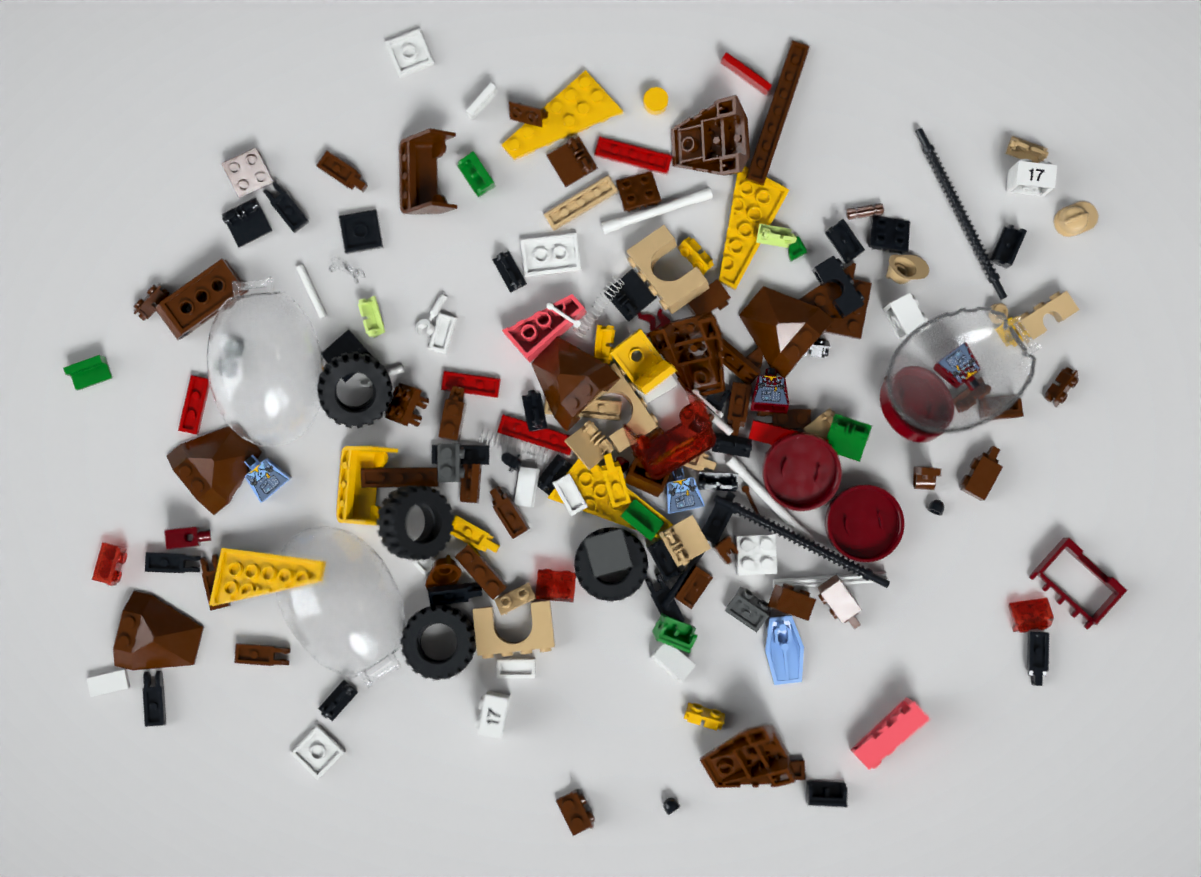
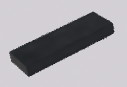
(473, 454)

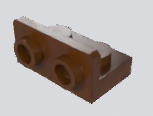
(471, 483)
(575, 812)

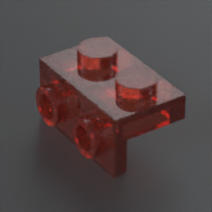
(109, 564)
(555, 585)
(1031, 615)

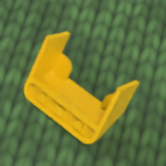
(355, 503)

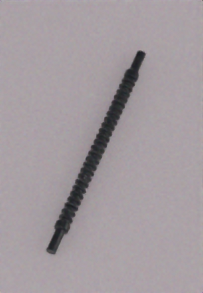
(928, 149)
(866, 574)

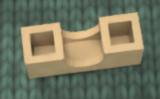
(1059, 306)

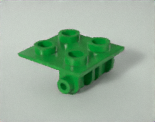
(848, 437)

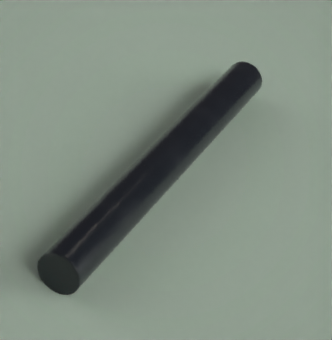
(680, 581)

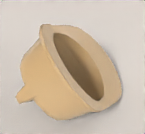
(1076, 219)
(906, 268)

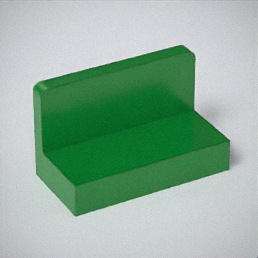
(89, 372)
(642, 519)

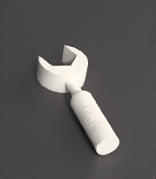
(434, 312)
(392, 371)

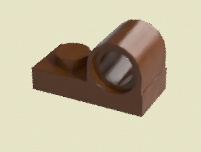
(925, 477)

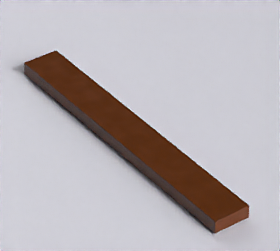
(777, 113)

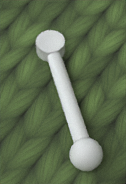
(577, 324)
(717, 412)

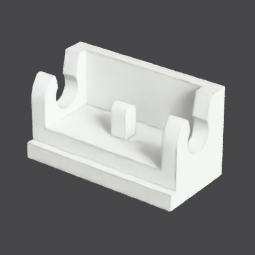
(673, 662)

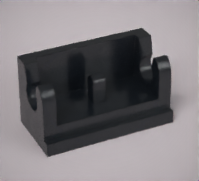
(844, 241)
(1008, 246)
(663, 560)
(826, 793)

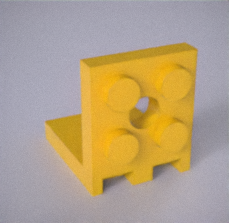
(649, 369)

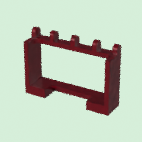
(1110, 582)

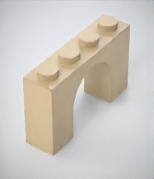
(674, 293)
(640, 421)
(490, 643)

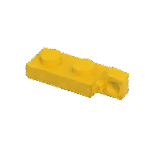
(615, 482)
(472, 534)

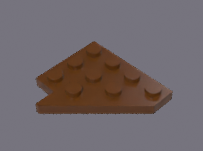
(823, 296)

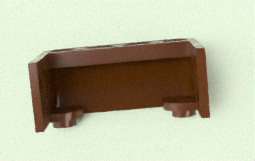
(419, 172)

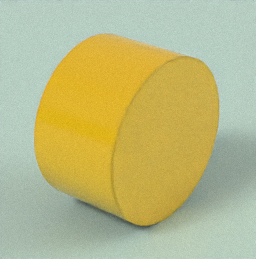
(655, 100)

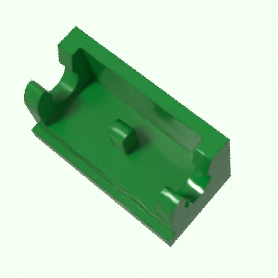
(476, 174)
(675, 633)

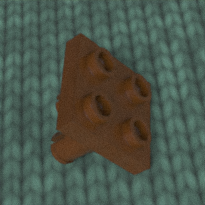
(404, 403)

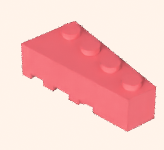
(538, 331)
(890, 733)

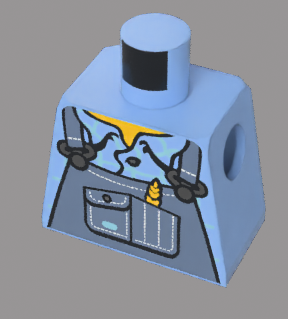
(265, 477)
(682, 493)

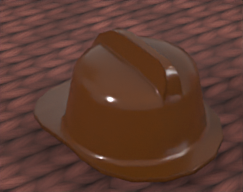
(443, 572)

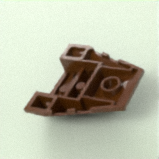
(713, 139)
(783, 327)
(694, 351)
(571, 379)
(213, 466)
(155, 635)
(750, 759)

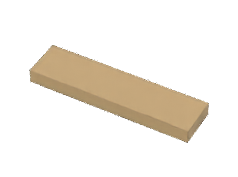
(581, 203)
(598, 409)

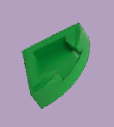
(796, 249)

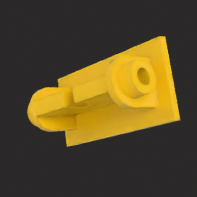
(689, 249)
(603, 338)
(696, 713)

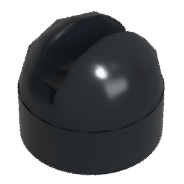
(936, 507)
(670, 805)

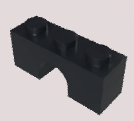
(832, 271)

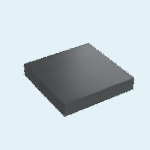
(608, 552)

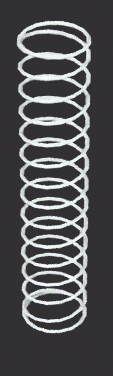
(598, 304)
(482, 434)

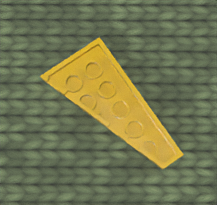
(570, 112)
(750, 207)
(595, 493)
(254, 574)

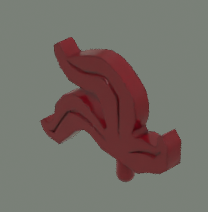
(652, 321)

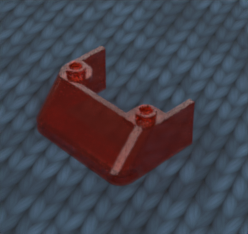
(677, 444)

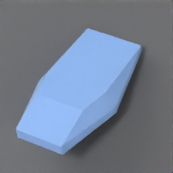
(784, 650)

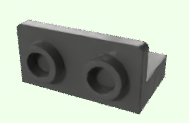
(449, 462)
(749, 609)

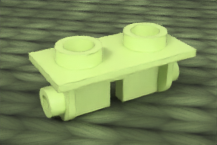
(775, 236)
(373, 324)

